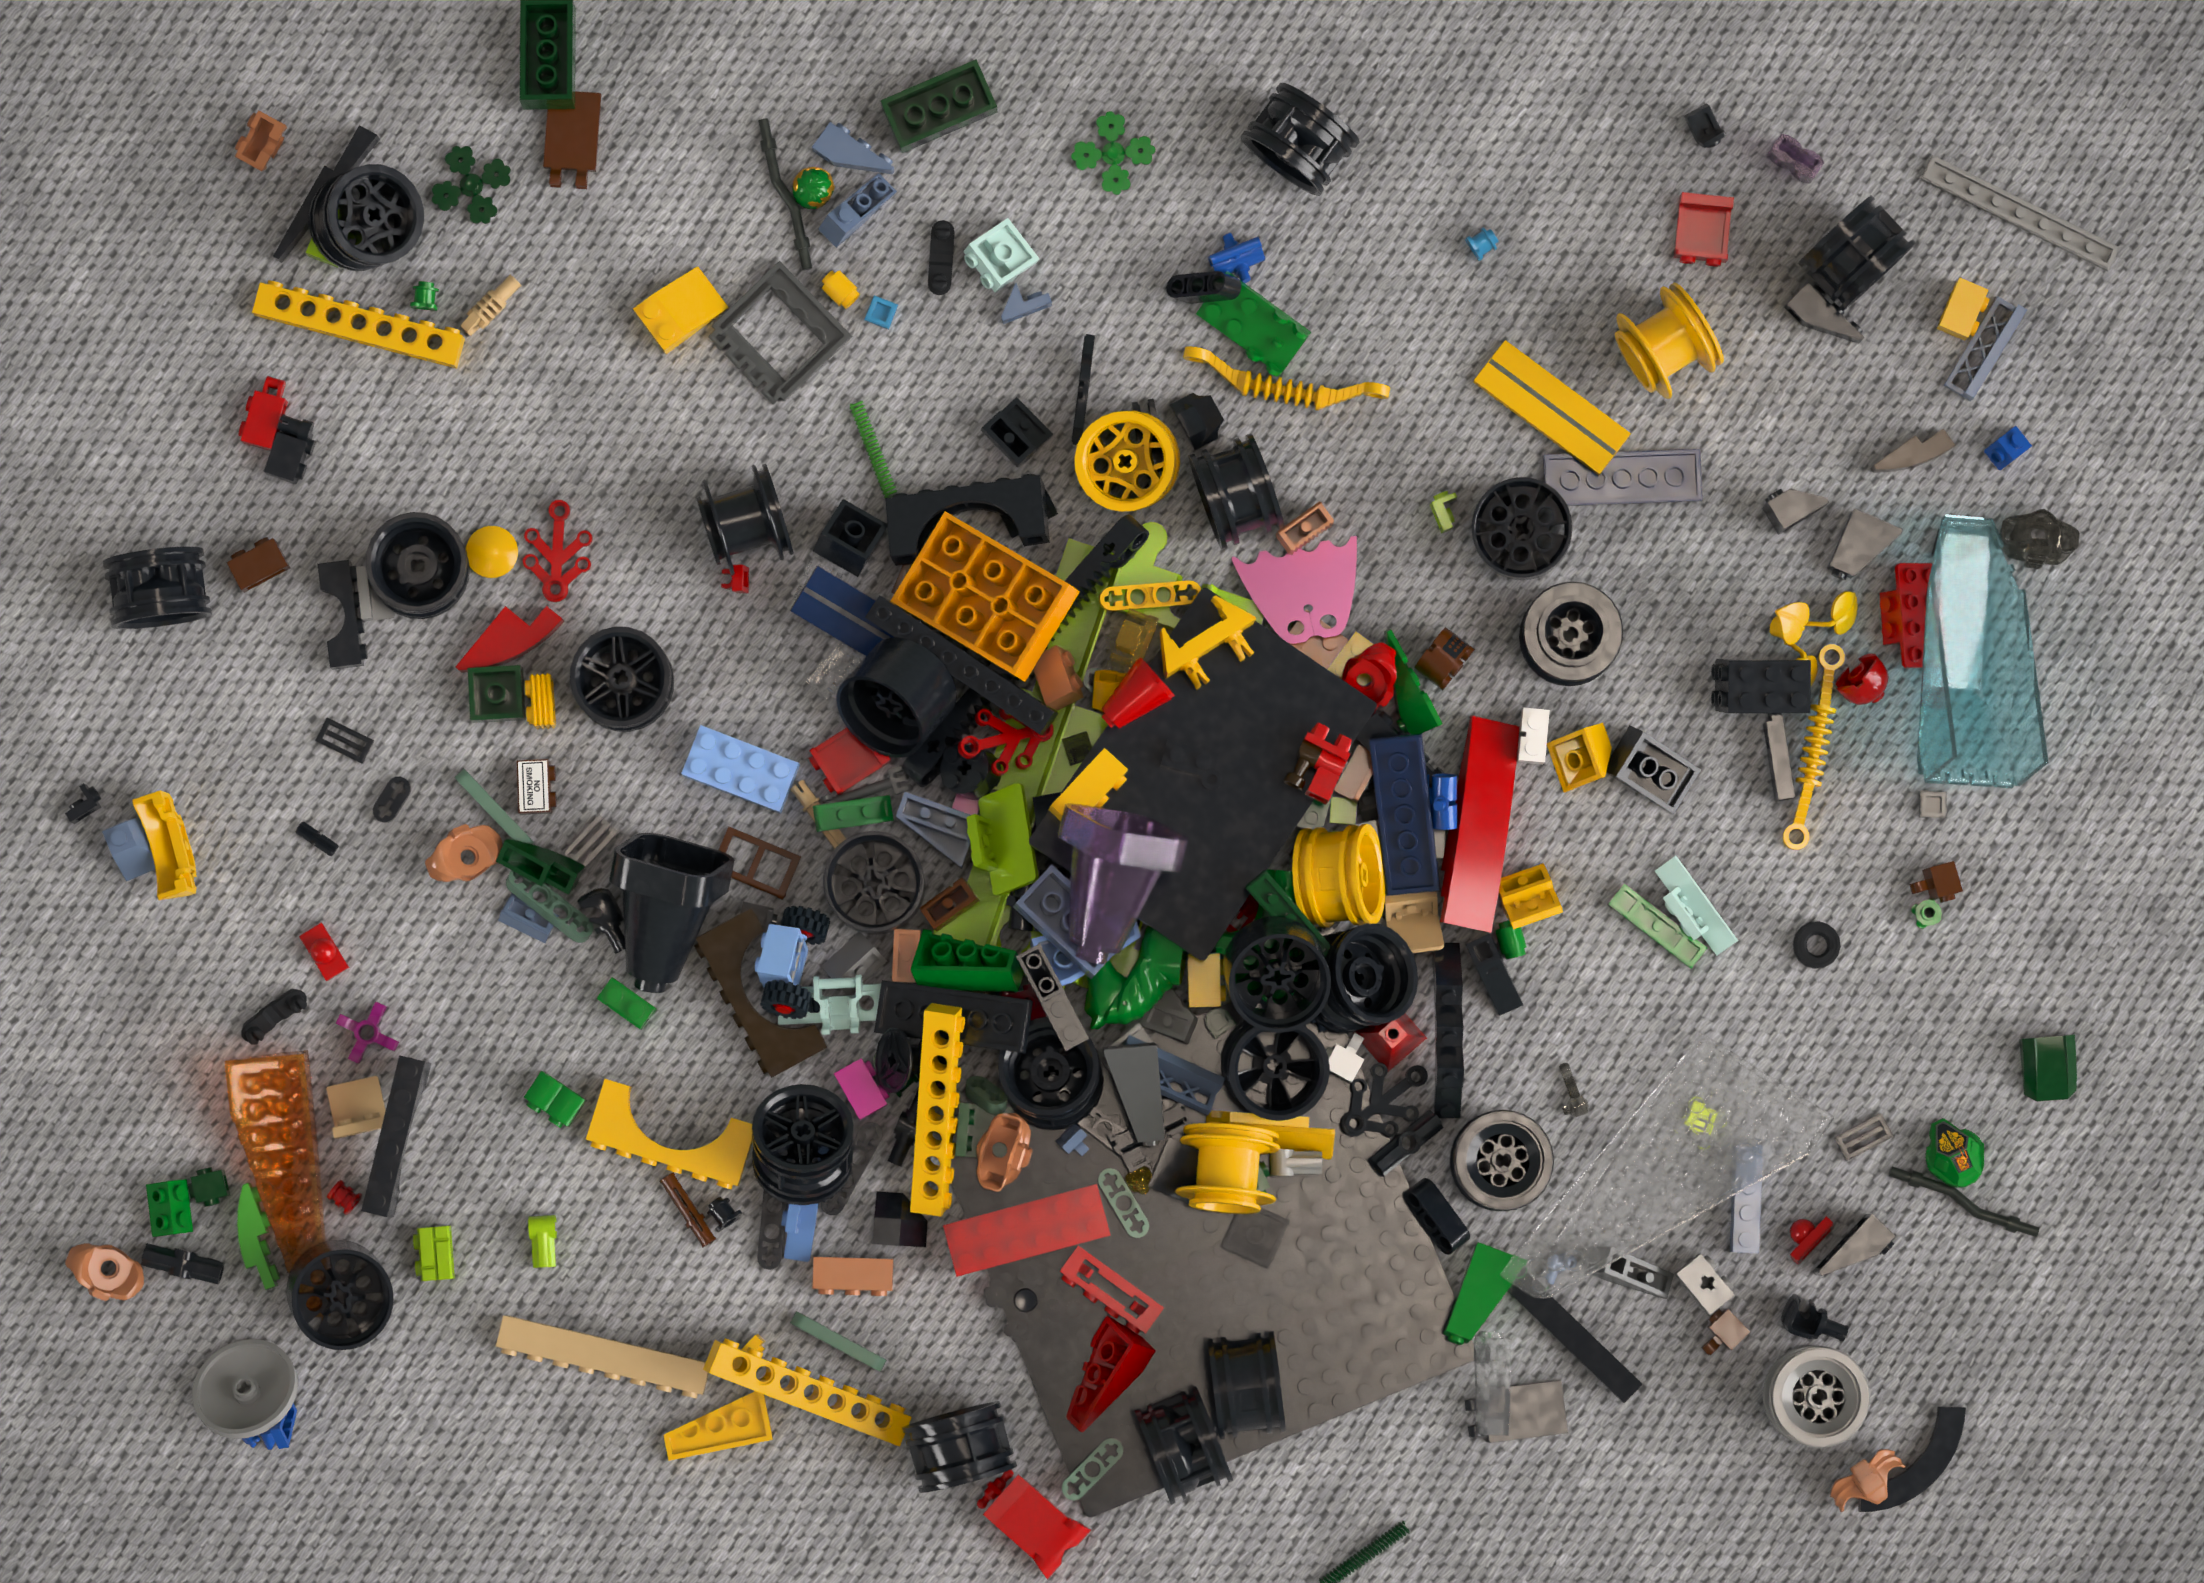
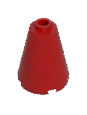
(1136, 695)

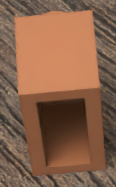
(1057, 678)

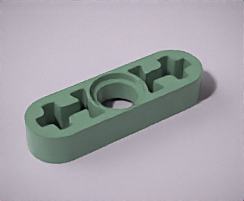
(1128, 1223)
(1073, 1478)

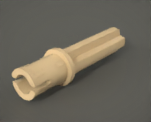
(808, 800)

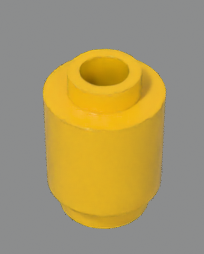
(840, 289)

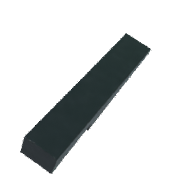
(354, 154)
(1580, 1344)

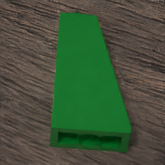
(1478, 1293)

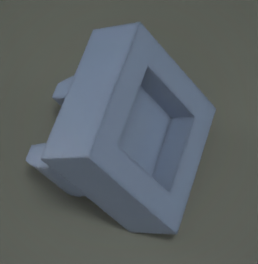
(1072, 1139)

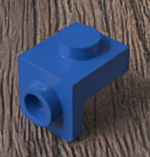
(2007, 448)

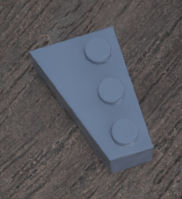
(937, 825)

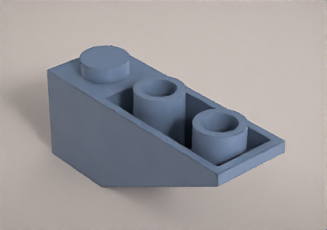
(843, 151)
(856, 210)

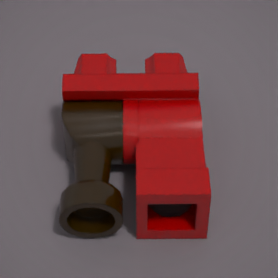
(1325, 758)

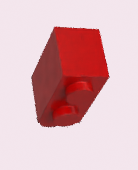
(264, 415)

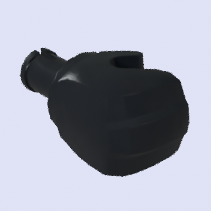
(610, 918)
(1811, 1323)

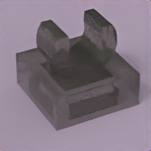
(1077, 747)

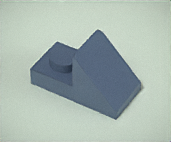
(1017, 308)

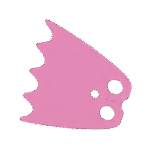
(1290, 582)

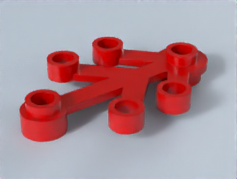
(557, 556)
(1009, 736)

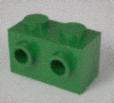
(169, 1208)

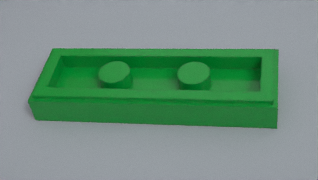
(853, 813)

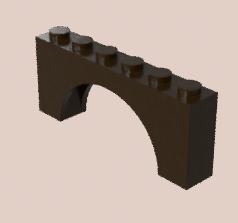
(776, 1045)

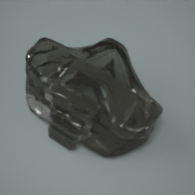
(2059, 541)

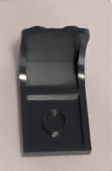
(1761, 686)

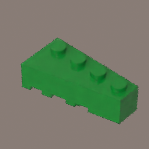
(964, 965)

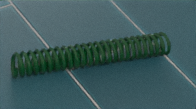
(1354, 1566)

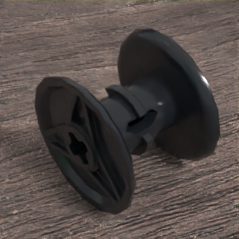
(899, 1060)

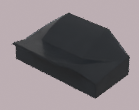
(1198, 419)

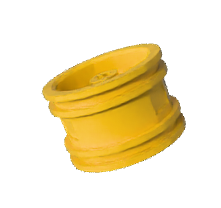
(1141, 460)
(1339, 875)

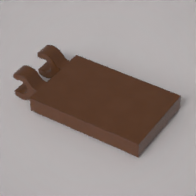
(573, 139)

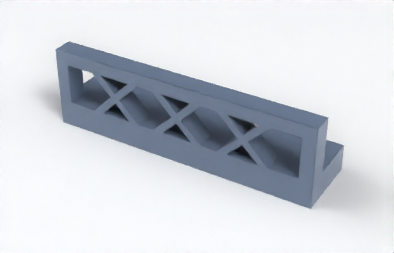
(1993, 354)
(1190, 1076)

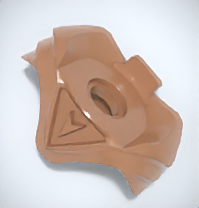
(446, 862)
(996, 1171)
(86, 1263)
(1867, 1479)

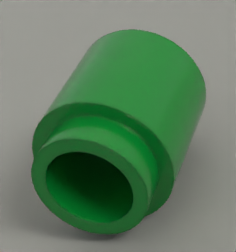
(1510, 940)

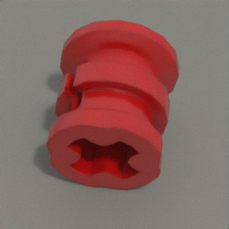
(344, 1197)

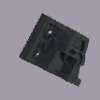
(1175, 1169)

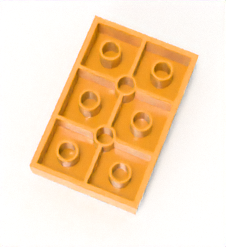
(985, 596)

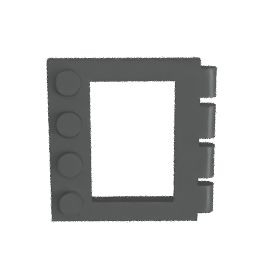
(805, 307)

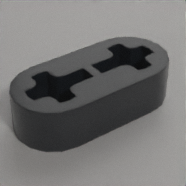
(397, 803)

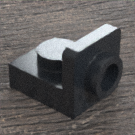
(82, 809)

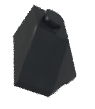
(895, 1222)

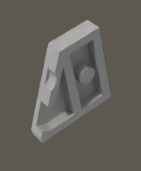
(1171, 1018)

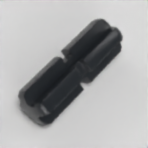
(320, 841)

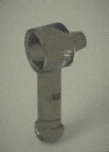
(1577, 1104)

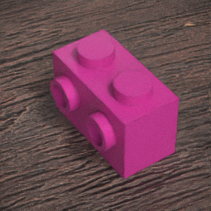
(861, 1088)

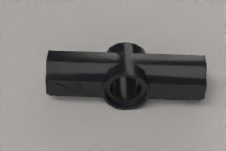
(1393, 1152)
(182, 1263)

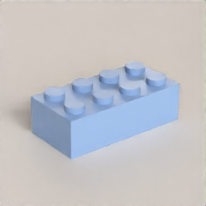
(740, 769)

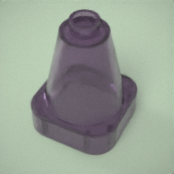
(1113, 873)

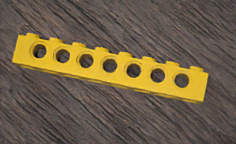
(270, 293)
(923, 1197)
(720, 1364)

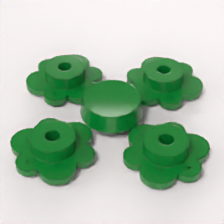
(1113, 153)

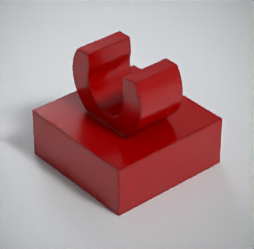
(739, 580)

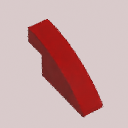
(509, 639)

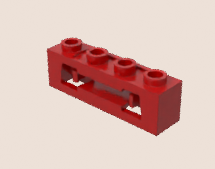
(1094, 1293)

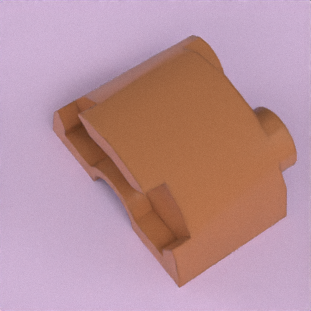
(262, 140)

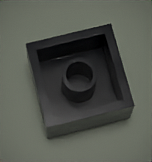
(850, 537)

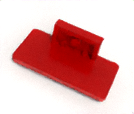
(1905, 612)

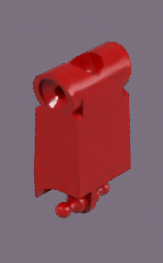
(1031, 1521)

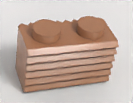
(1304, 528)

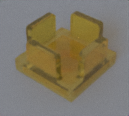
(1134, 638)

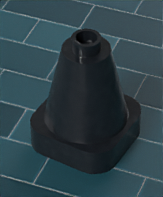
(665, 902)

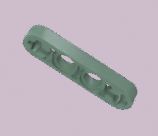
(492, 807)
(546, 908)
(838, 1341)

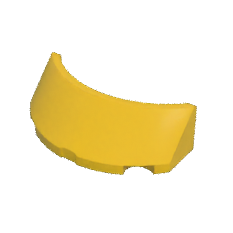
(168, 844)

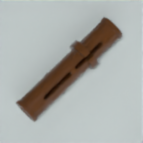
(705, 1236)

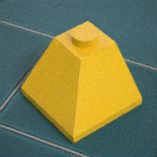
(1581, 756)

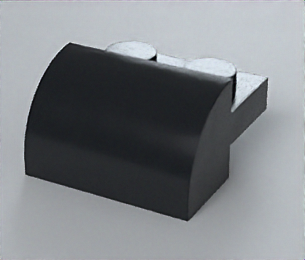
(1016, 432)

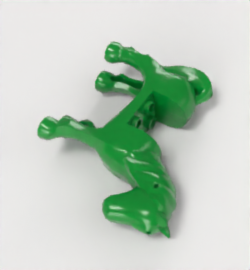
(1159, 966)

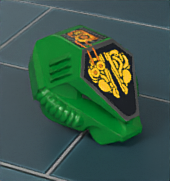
(1954, 1154)

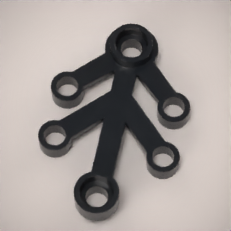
(1380, 1103)

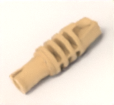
(490, 306)

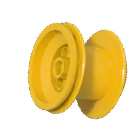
(1668, 341)
(1228, 1167)

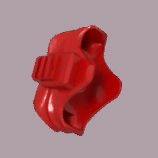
(1378, 663)

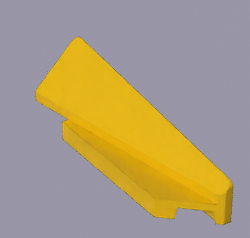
(1292, 1133)

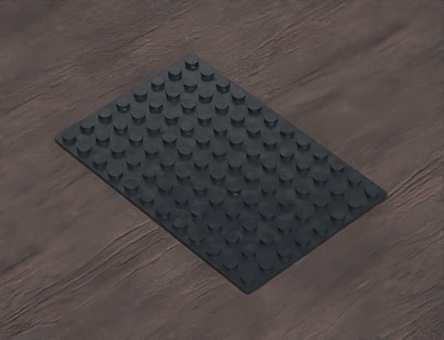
(1256, 722)

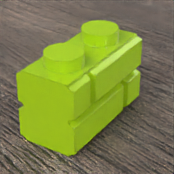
(435, 1253)

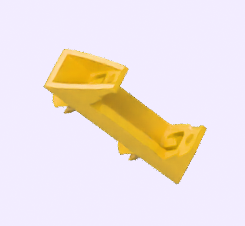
(1227, 631)

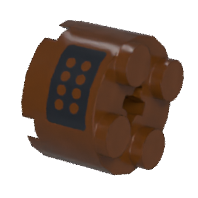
(1444, 658)

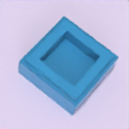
(881, 312)

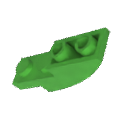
(251, 1225)

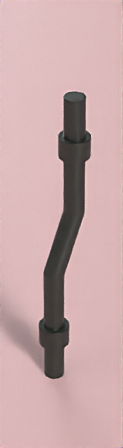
(769, 146)
(2010, 1223)

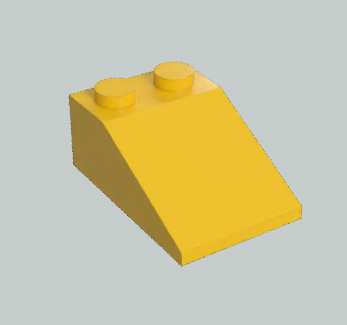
(680, 309)

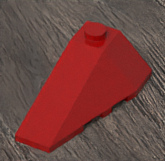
(1113, 1366)

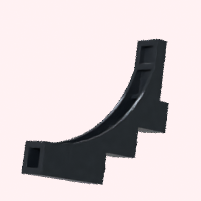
(1448, 1031)

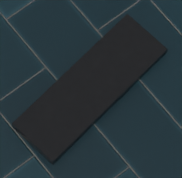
(989, 1019)

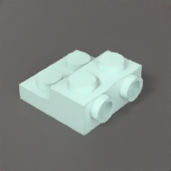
(1000, 255)

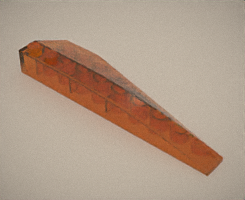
(277, 1127)

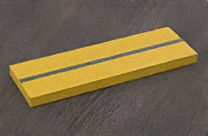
(1552, 407)

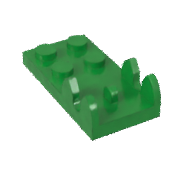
(1257, 327)

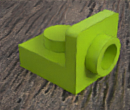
(1443, 516)

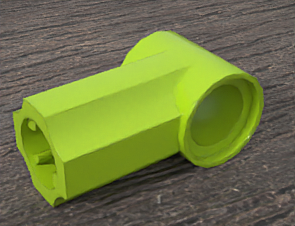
(543, 1238)

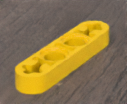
(1150, 599)

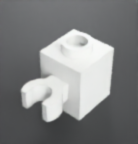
(1345, 1061)

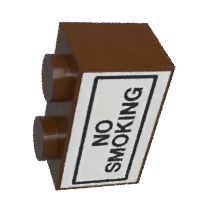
(534, 786)

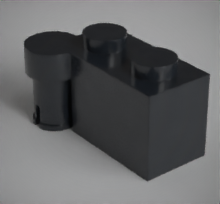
(290, 449)

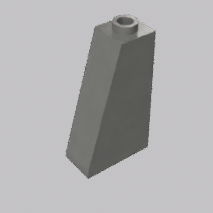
(1138, 1084)

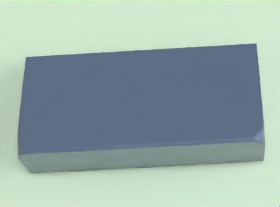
(525, 919)

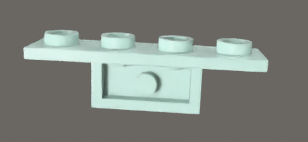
(1693, 907)

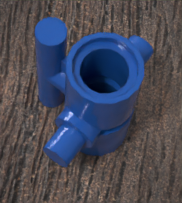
(1237, 257)
(1442, 801)

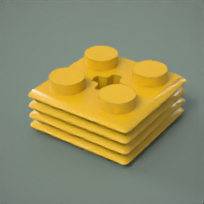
(542, 709)

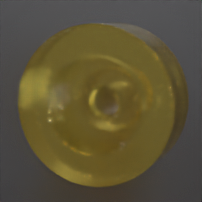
(1139, 1180)

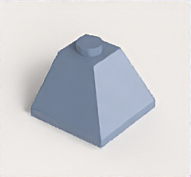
(130, 848)

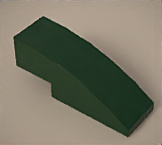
(541, 865)

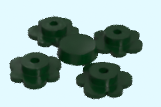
(471, 184)

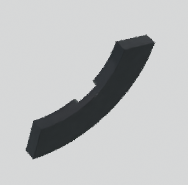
(1083, 388)

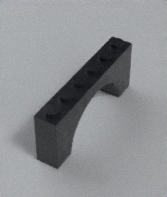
(916, 515)
(385, 1174)

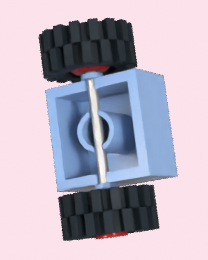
(784, 960)

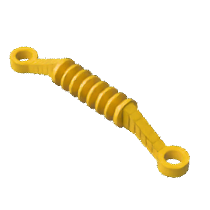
(1322, 397)
(1808, 781)

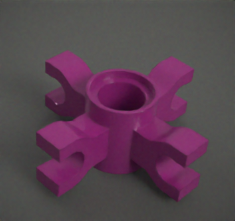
(373, 1020)

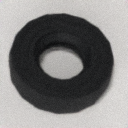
(1800, 945)

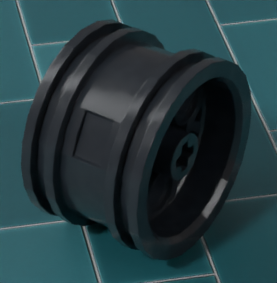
(366, 217)
(1246, 1385)

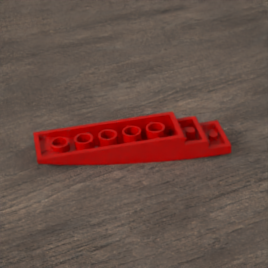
(1478, 844)

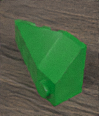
(1412, 705)

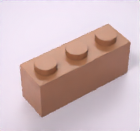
(853, 1275)

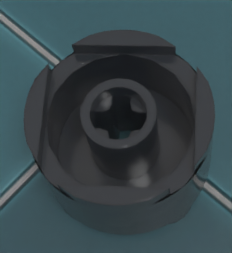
(969, 777)

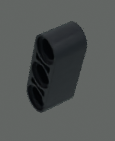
(1203, 287)
(1436, 1216)

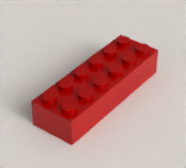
(1026, 1230)

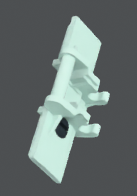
(838, 1011)

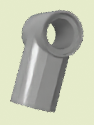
(1290, 1162)

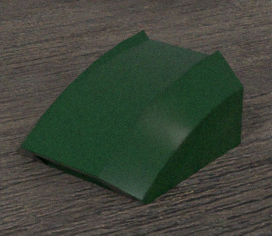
(2049, 1067)

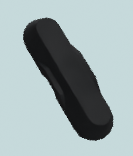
(941, 257)
(265, 1020)

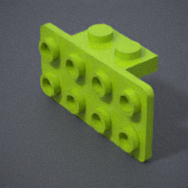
(1002, 838)

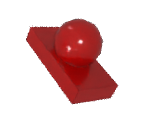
(324, 951)
(1808, 1237)

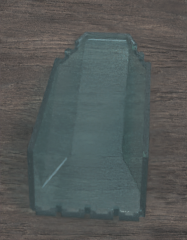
(1978, 665)

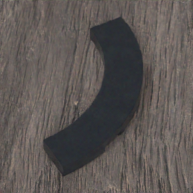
(1928, 1465)

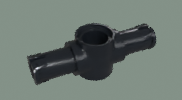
(904, 1133)

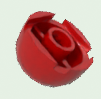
(1865, 682)

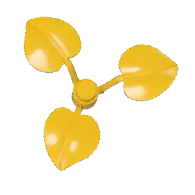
(1794, 616)

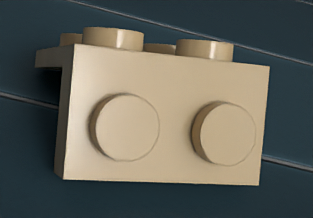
(1415, 920)

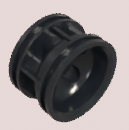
(1299, 138)
(157, 587)
(1183, 1444)

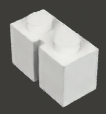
(1533, 746)

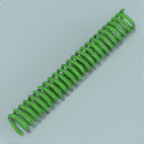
(866, 443)

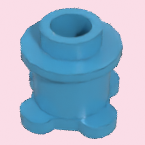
(1482, 243)

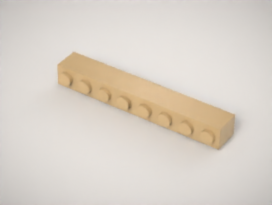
(602, 1354)

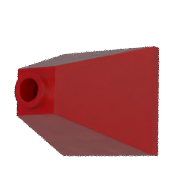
(1390, 1050)

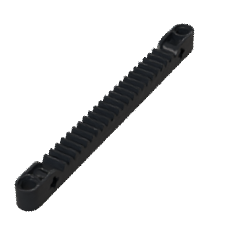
(1125, 539)

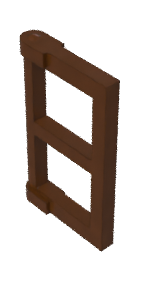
(795, 859)

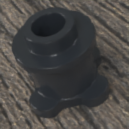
(723, 1213)

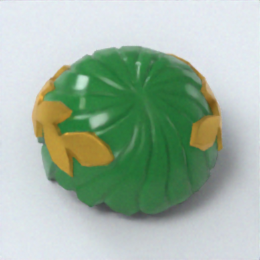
(812, 187)

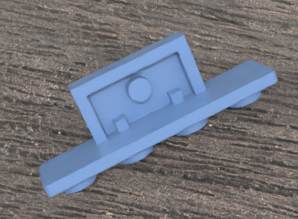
(800, 1229)

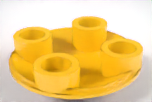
(492, 551)

